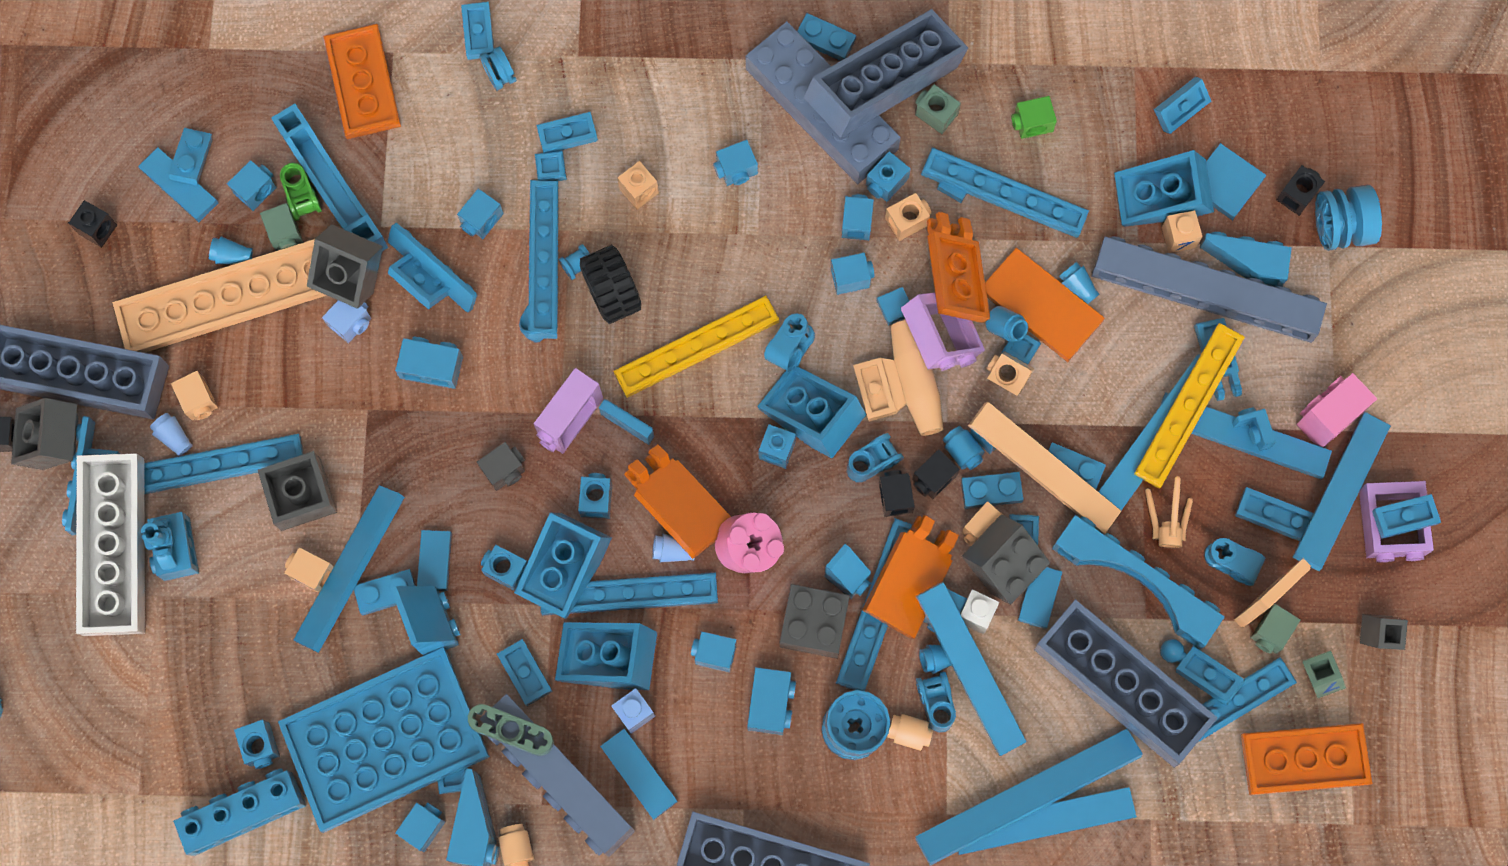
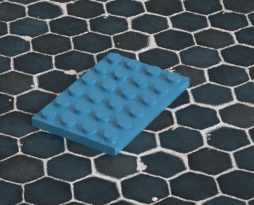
(382, 740)

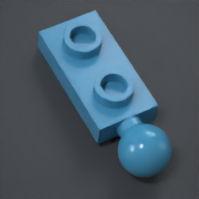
(1202, 671)

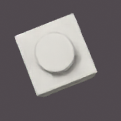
(978, 611)

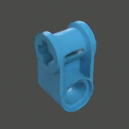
(790, 344)
(877, 455)
(1239, 562)
(935, 696)

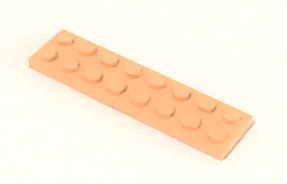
(216, 299)

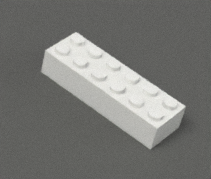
(110, 545)

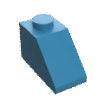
(848, 572)

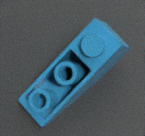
(1250, 258)

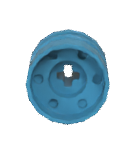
(1348, 217)
(868, 713)

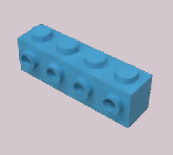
(239, 813)

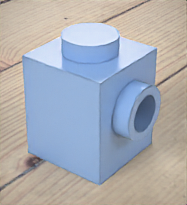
(347, 320)

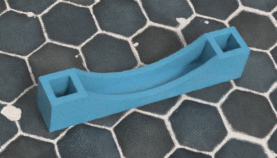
(325, 175)
(1189, 616)

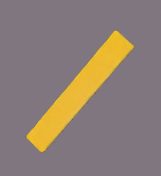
(696, 346)
(1189, 405)

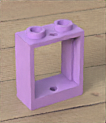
(961, 331)
(568, 411)
(1392, 491)

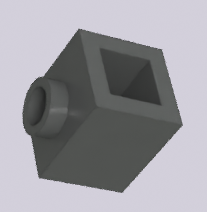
(502, 466)
(1383, 631)

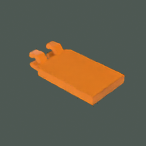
(957, 269)
(677, 501)
(908, 571)

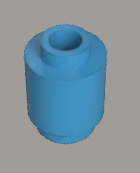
(1007, 324)
(963, 448)

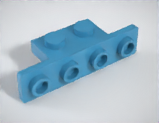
(425, 274)
(84, 435)

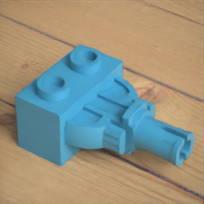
(172, 546)

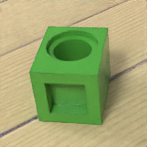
(1034, 117)

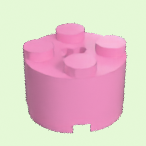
(764, 539)

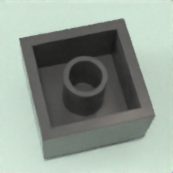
(344, 266)
(44, 434)
(297, 491)
(1006, 559)
(814, 621)

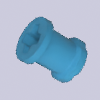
(571, 263)

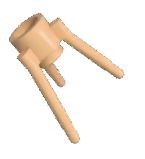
(1171, 532)

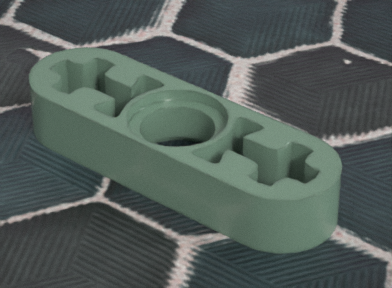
(492, 714)

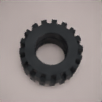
(610, 284)

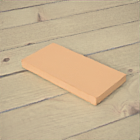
(1273, 593)

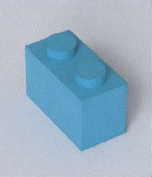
(429, 362)
(769, 701)

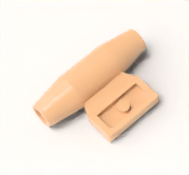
(899, 382)

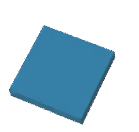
(1231, 181)

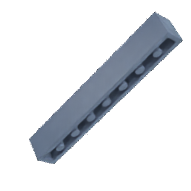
(1209, 289)

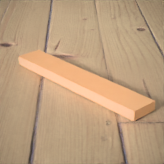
(1044, 467)

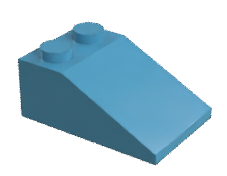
(1164, 189)
(813, 410)
(562, 564)
(426, 617)
(607, 655)
(473, 833)

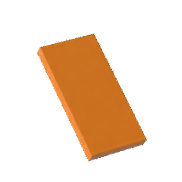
(362, 81)
(1046, 304)
(1306, 759)

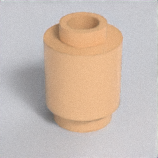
(910, 731)
(515, 846)

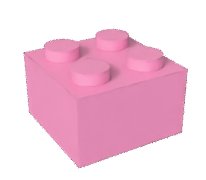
(1335, 409)

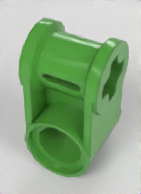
(301, 195)

